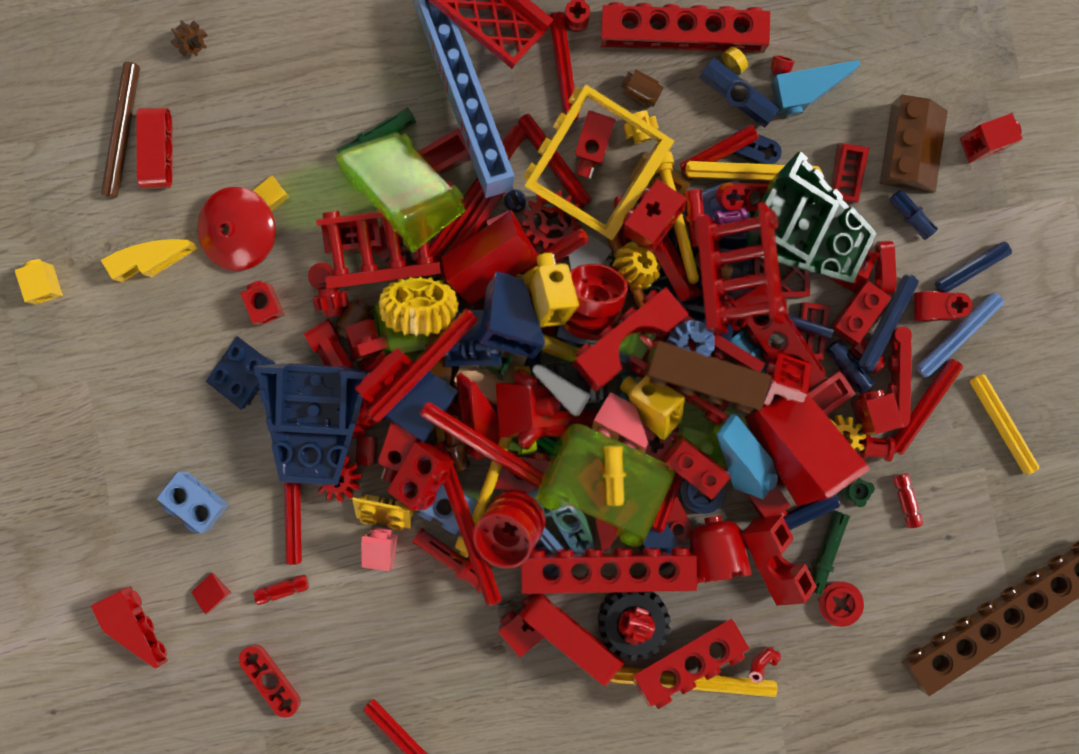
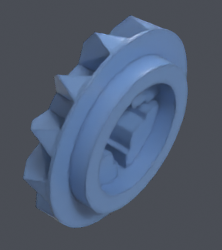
(699, 333)

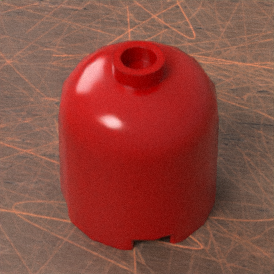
(719, 550)

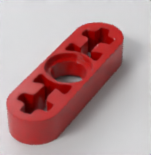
(742, 189)
(250, 669)

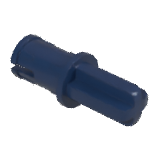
(913, 214)

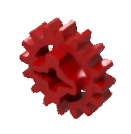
(545, 230)

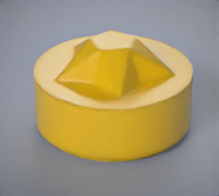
(734, 60)

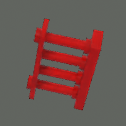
(713, 260)
(368, 271)
(723, 351)

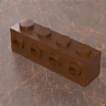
(706, 375)

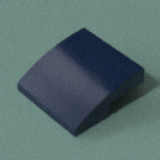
(407, 410)

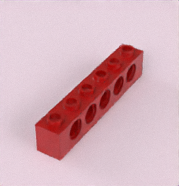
(673, 38)
(681, 579)

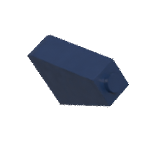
(509, 318)

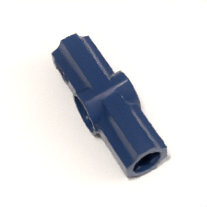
(754, 104)

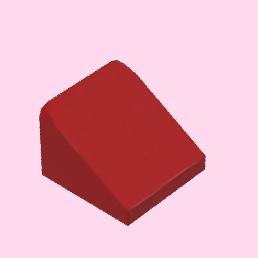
(366, 450)
(210, 593)

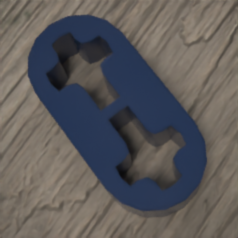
(756, 156)

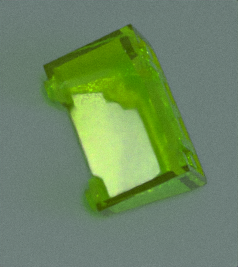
(402, 187)
(577, 481)

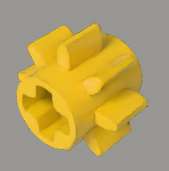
(638, 136)

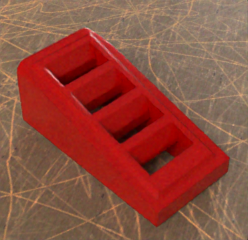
(858, 174)

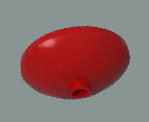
(250, 228)

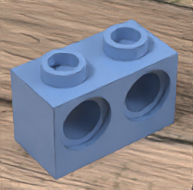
(196, 495)

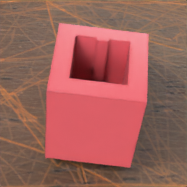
(621, 422)
(379, 549)

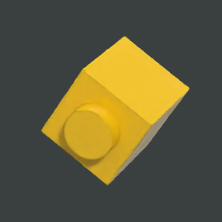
(38, 282)

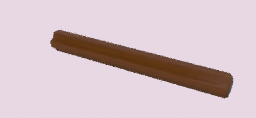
(120, 130)

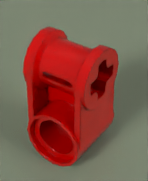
(937, 306)

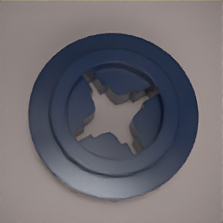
(701, 504)

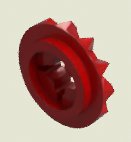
(854, 602)

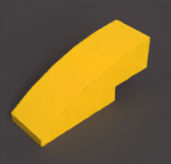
(147, 257)

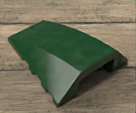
(814, 223)

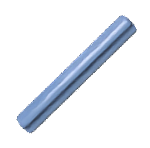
(960, 335)

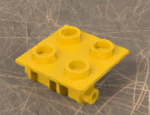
(371, 511)

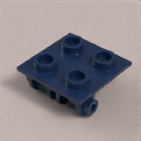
(469, 351)
(235, 373)

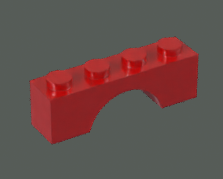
(657, 317)

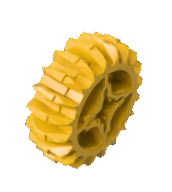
(418, 306)

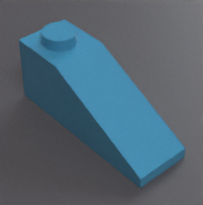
(802, 88)
(746, 460)

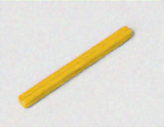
(718, 683)

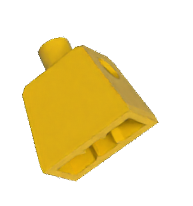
(552, 292)
(657, 406)

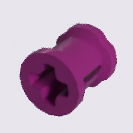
(729, 217)

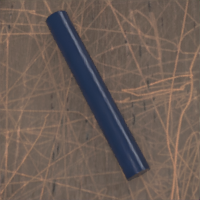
(808, 326)

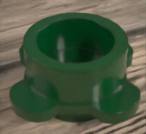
(861, 498)

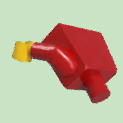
(525, 408)

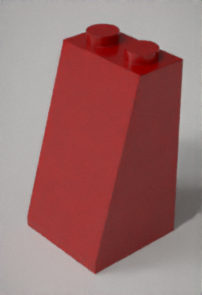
(805, 449)

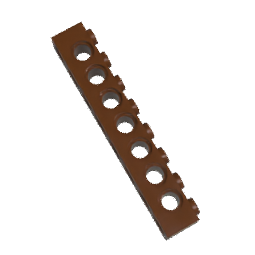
(1000, 632)

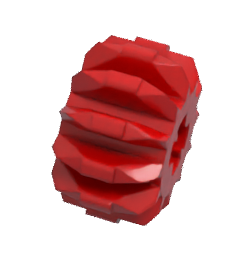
(348, 483)

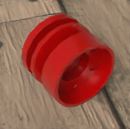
(600, 300)
(509, 529)

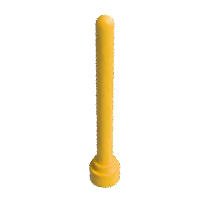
(664, 171)
(486, 492)

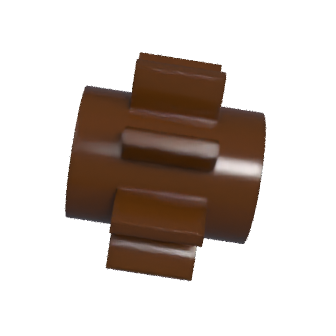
(183, 33)

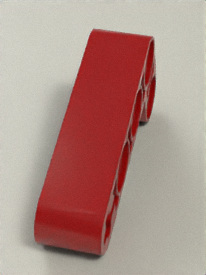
(572, 639)

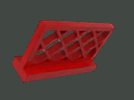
(522, 15)

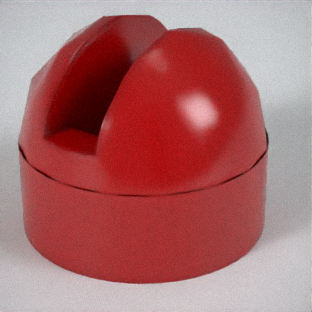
(782, 64)

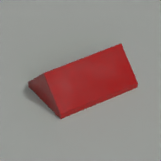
(495, 248)

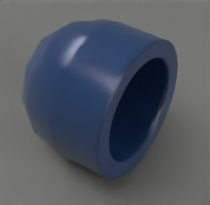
(509, 203)

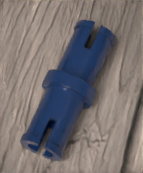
(849, 366)

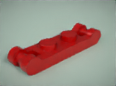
(900, 367)

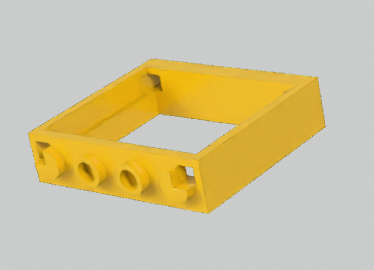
(636, 187)

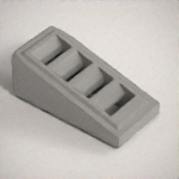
(567, 393)

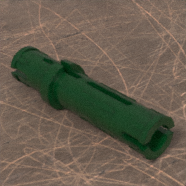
(393, 124)
(828, 550)

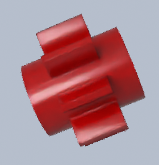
(330, 301)
(636, 625)

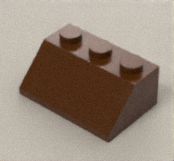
(913, 144)

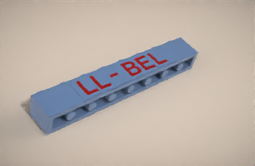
(466, 99)

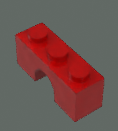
(785, 581)

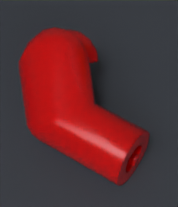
(758, 664)

